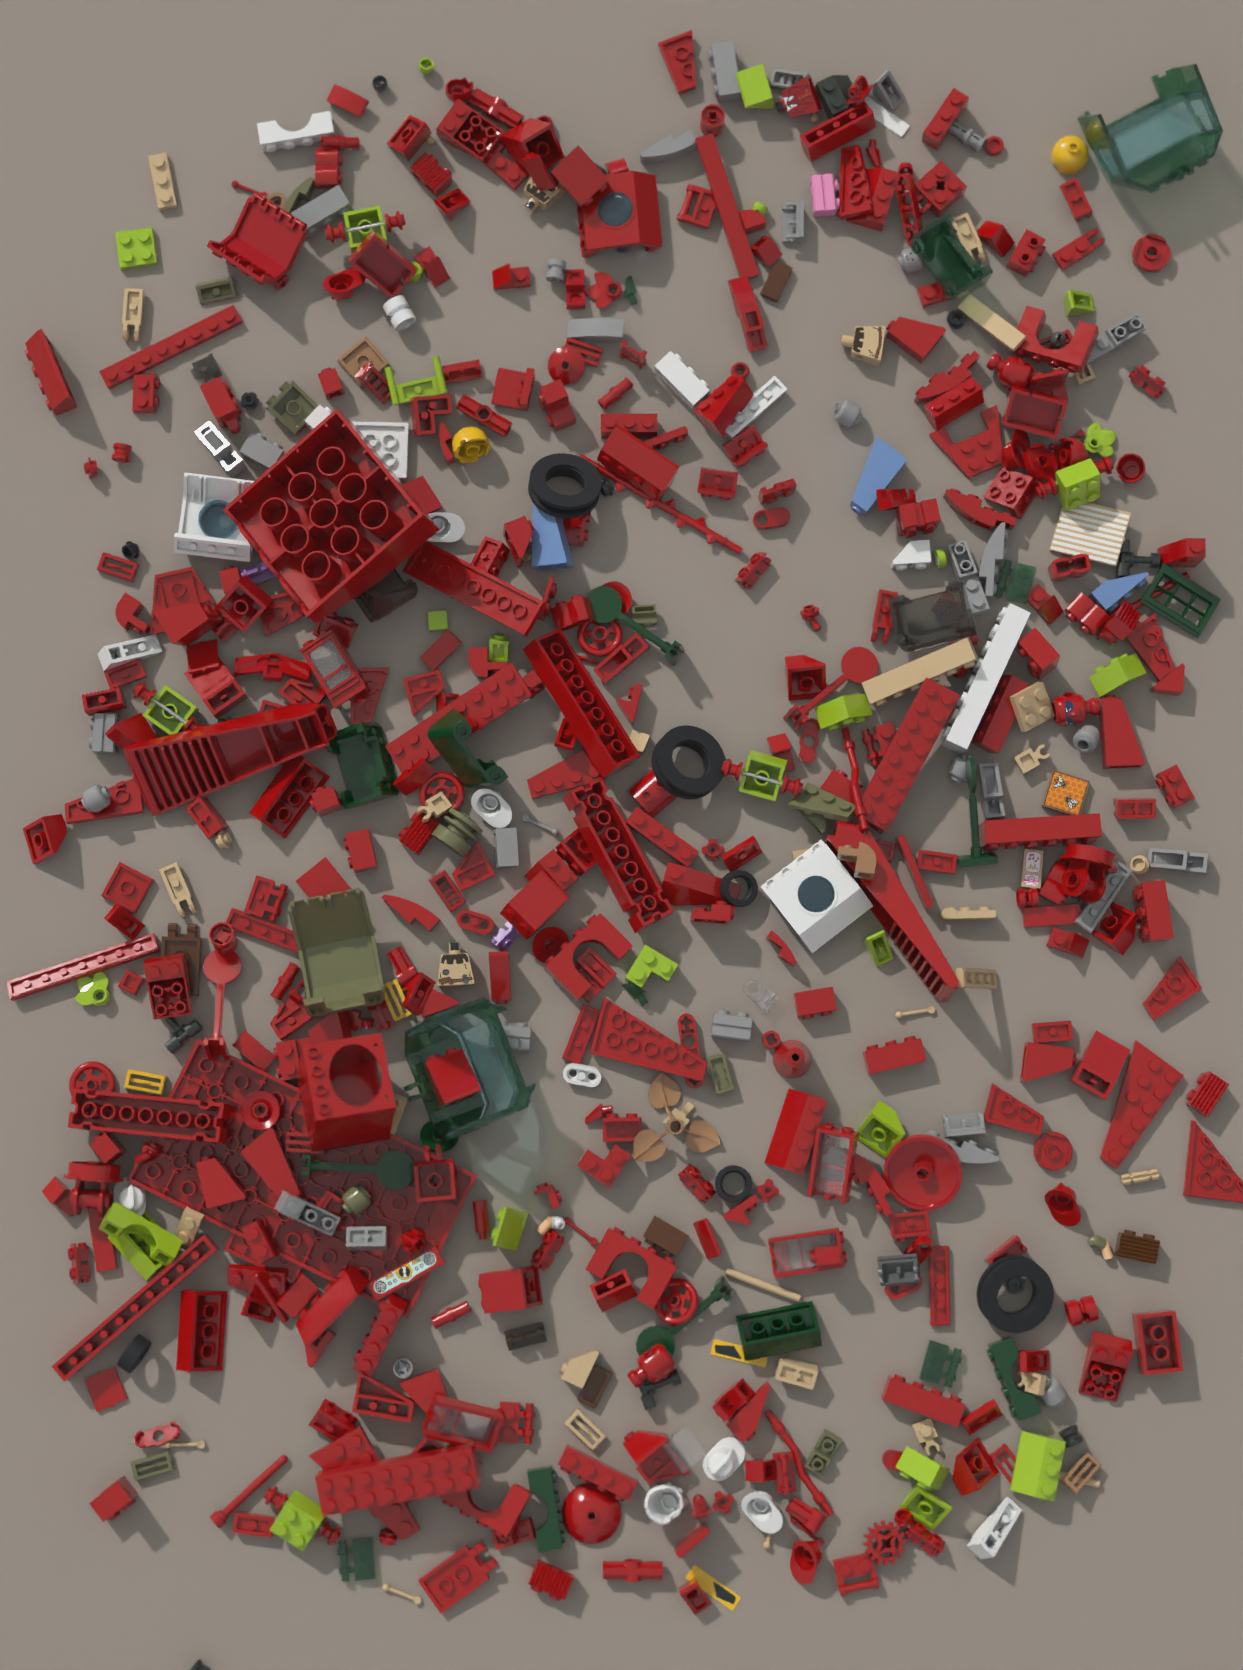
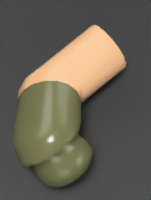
(1101, 1243)

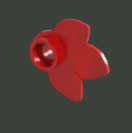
(601, 290)

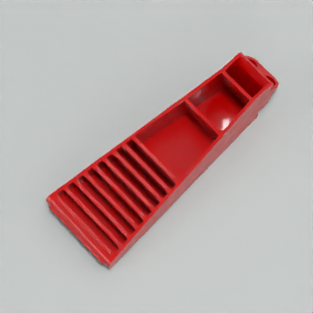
(213, 756)
(897, 913)

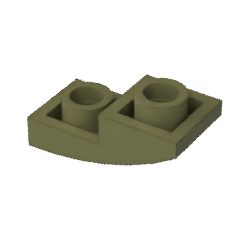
(823, 1452)

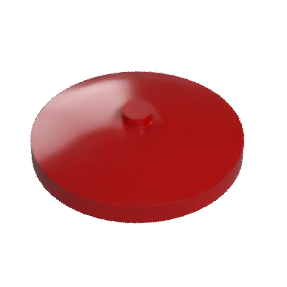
(923, 1172)

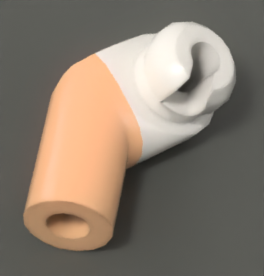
(553, 1222)

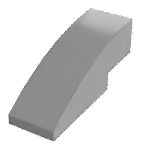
(669, 148)
(596, 329)
(221, 449)
(991, 791)
(1178, 861)

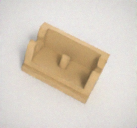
(796, 1372)

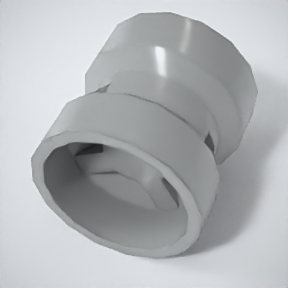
(556, 270)
(400, 1367)

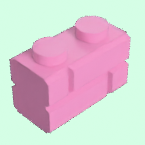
(823, 195)

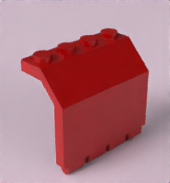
(262, 241)

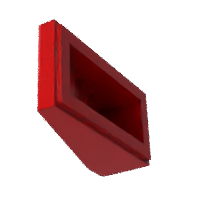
(371, 387)
(456, 904)

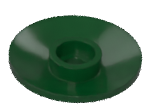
(431, 1136)

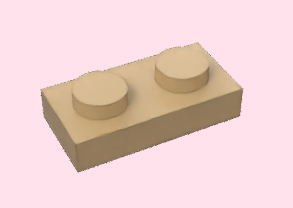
(189, 1226)

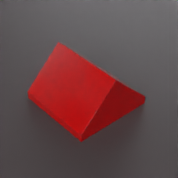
(409, 137)

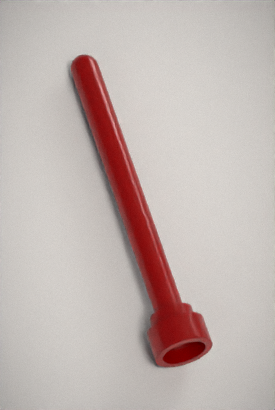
(219, 1518)

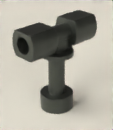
(1127, 559)
(181, 1033)
(648, 1388)

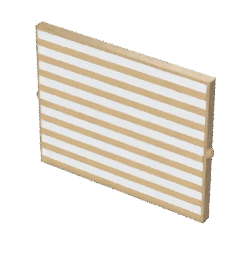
(1091, 531)

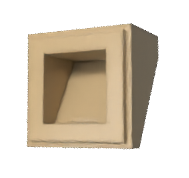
(639, 740)

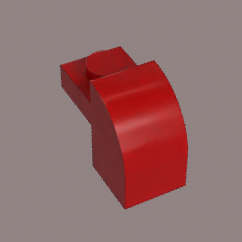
(127, 613)
(479, 663)
(732, 1399)

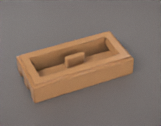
(1070, 1485)

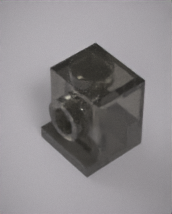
(212, 371)

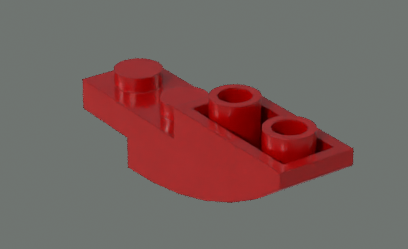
(749, 313)
(942, 383)
(970, 509)
(876, 1186)

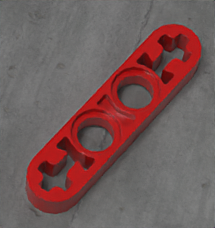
(907, 210)
(695, 1048)

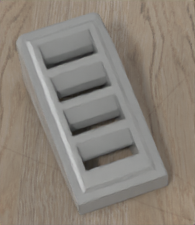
(785, 73)

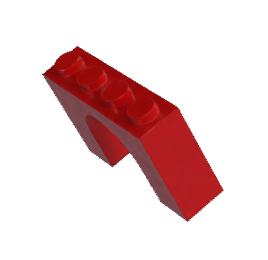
(1071, 357)
(597, 931)
(660, 1270)
(503, 1518)

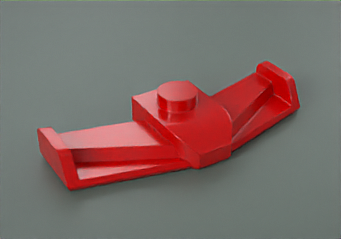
(272, 667)

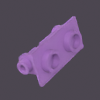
(258, 572)
(504, 939)

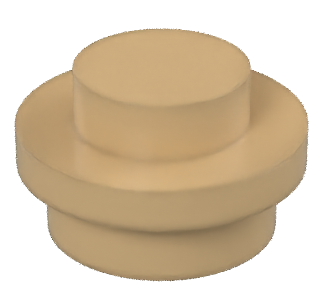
(223, 840)
(1139, 864)

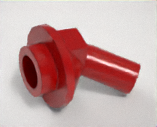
(809, 613)
(149, 1150)

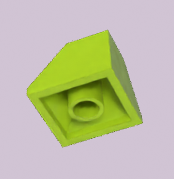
(881, 1129)

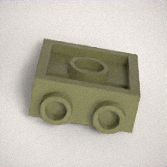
(291, 406)

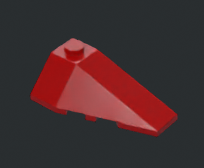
(693, 887)

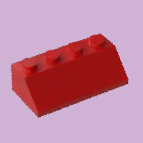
(50, 374)
(638, 463)
(288, 795)
(795, 1131)
(330, 1304)
(201, 1330)

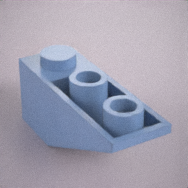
(1113, 590)

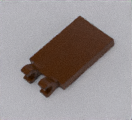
(186, 944)

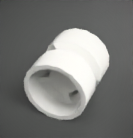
(399, 313)

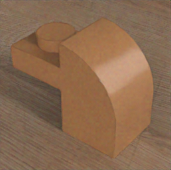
(863, 857)

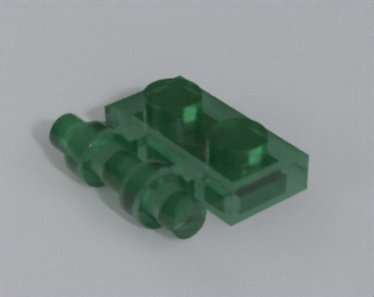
(1021, 582)
(934, 1363)
(363, 1559)

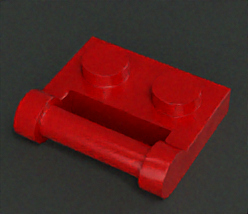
(703, 210)
(853, 1567)

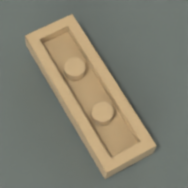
(162, 181)

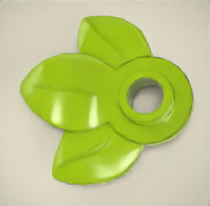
(1101, 439)
(91, 988)

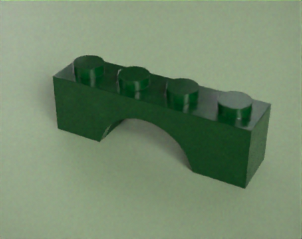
(1004, 1355)
(542, 1483)

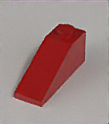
(746, 1419)

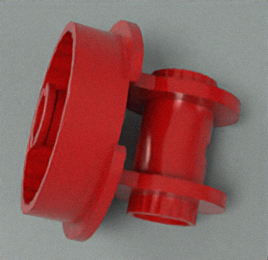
(1087, 871)
(92, 1171)

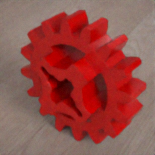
(889, 1536)

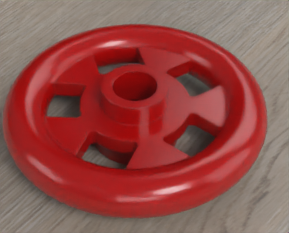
(592, 648)
(442, 777)
(87, 1068)
(685, 1314)

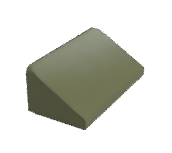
(216, 290)

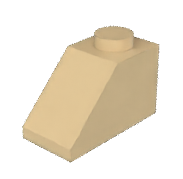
(579, 1368)

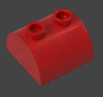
(650, 795)

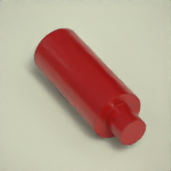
(481, 1218)

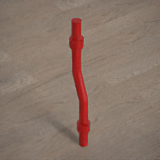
(860, 810)
(818, 1497)

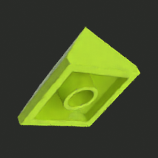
(755, 88)
(926, 1506)

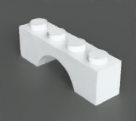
(274, 137)

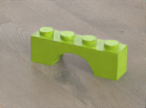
(161, 1243)

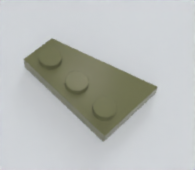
(822, 802)

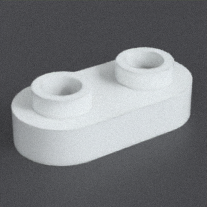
(582, 1077)

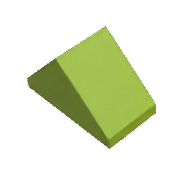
(1077, 303)
(879, 948)

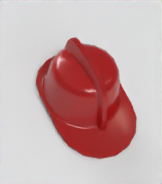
(343, 283)
(1014, 450)
(1063, 1205)
(804, 1560)

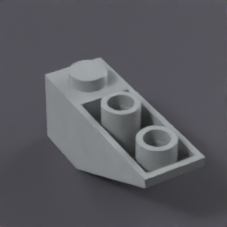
(307, 1213)

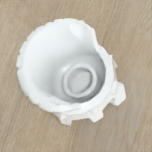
(664, 1503)

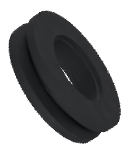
(564, 505)
(671, 778)
(1035, 1310)

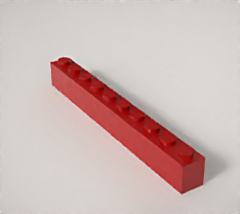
(135, 1307)

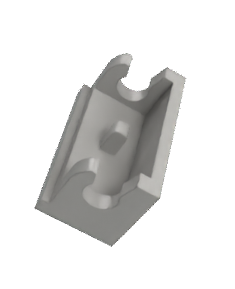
(793, 222)
(505, 848)
(963, 1124)
(366, 1238)

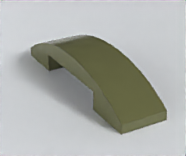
(303, 192)

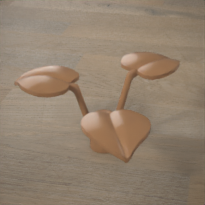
(648, 1144)

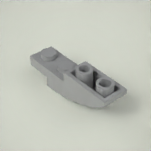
(1117, 336)
(992, 554)
(966, 571)
(969, 1151)

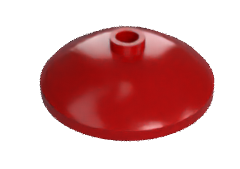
(588, 1499)

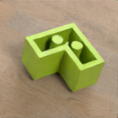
(1118, 673)
(843, 711)
(650, 962)
(924, 1469)

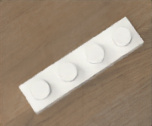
(757, 405)

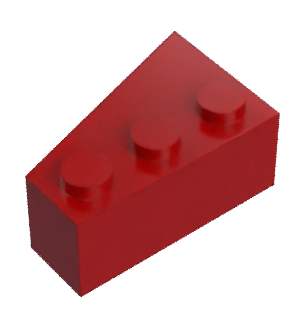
(723, 404)
(381, 1400)

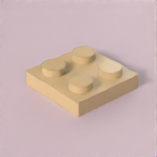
(1032, 706)

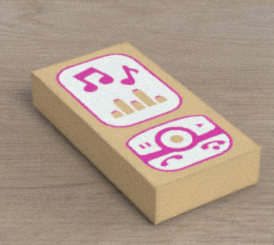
(1031, 868)

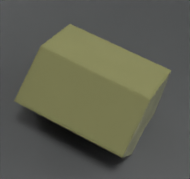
(644, 614)

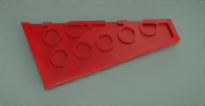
(632, 1041)
(1141, 1096)
(356, 1449)

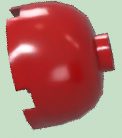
(1070, 452)

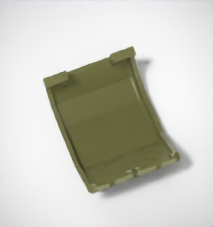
(337, 952)

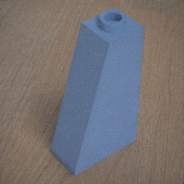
(879, 472)
(549, 543)

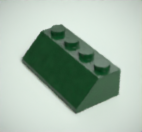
(779, 1331)

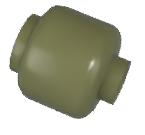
(356, 1200)

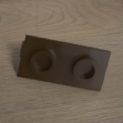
(525, 1336)

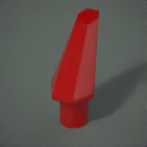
(873, 153)
(598, 1113)

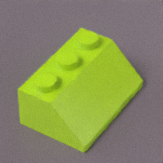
(138, 1252)
(1037, 1465)

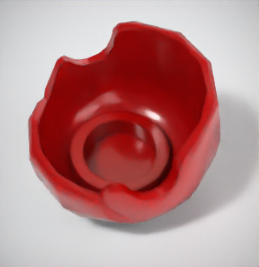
(459, 89)
(1130, 468)

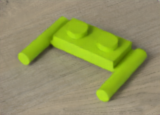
(424, 387)

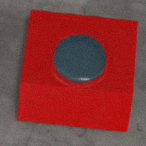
(621, 215)

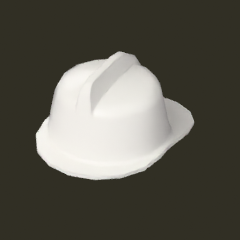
(450, 526)
(492, 807)
(130, 1196)
(724, 1459)
(762, 1511)

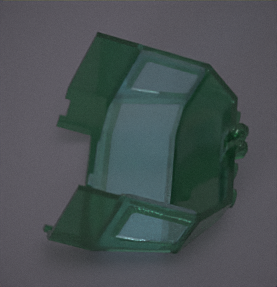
(1160, 138)
(482, 1037)

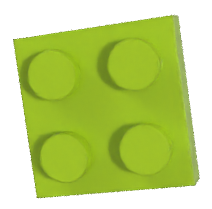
(136, 248)

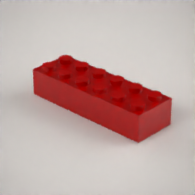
(1040, 830)

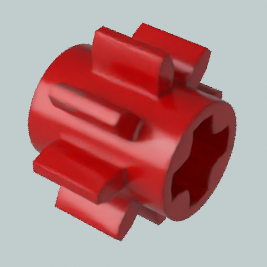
(413, 1241)

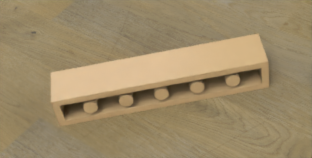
(913, 674)

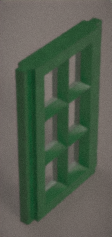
(1169, 614)

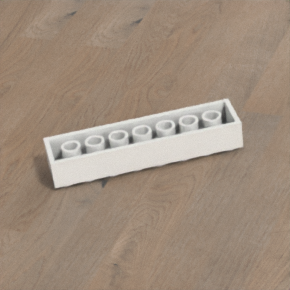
(986, 677)

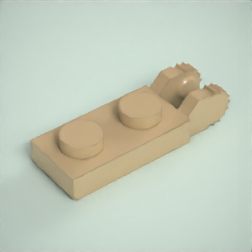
(968, 236)
(132, 312)
(177, 887)
(965, 913)

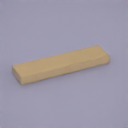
(992, 323)
(976, 978)

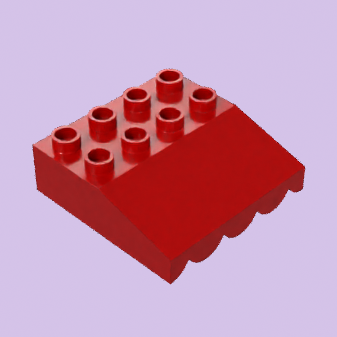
(330, 518)

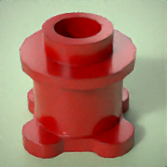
(1107, 636)

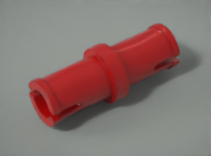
(340, 142)
(615, 393)
(285, 981)
(451, 1314)

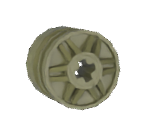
(457, 832)

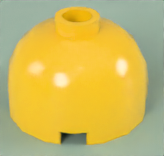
(1070, 154)
(470, 444)

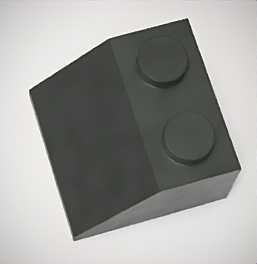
(834, 94)

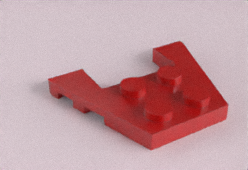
(977, 452)
(177, 589)

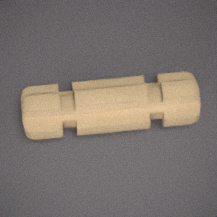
(1139, 1177)

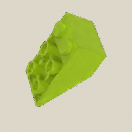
(510, 1228)

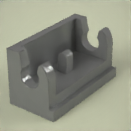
(899, 1269)

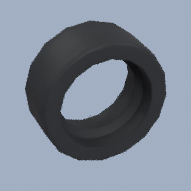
(752, 888)
(747, 1178)
(134, 1353)

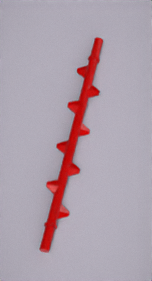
(668, 506)

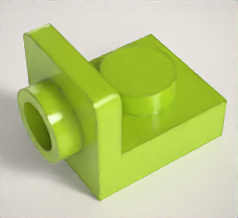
(498, 648)

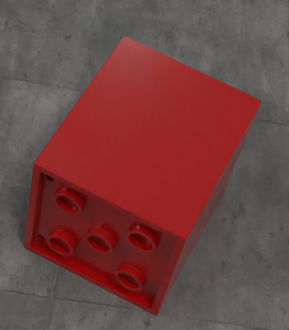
(344, 1092)

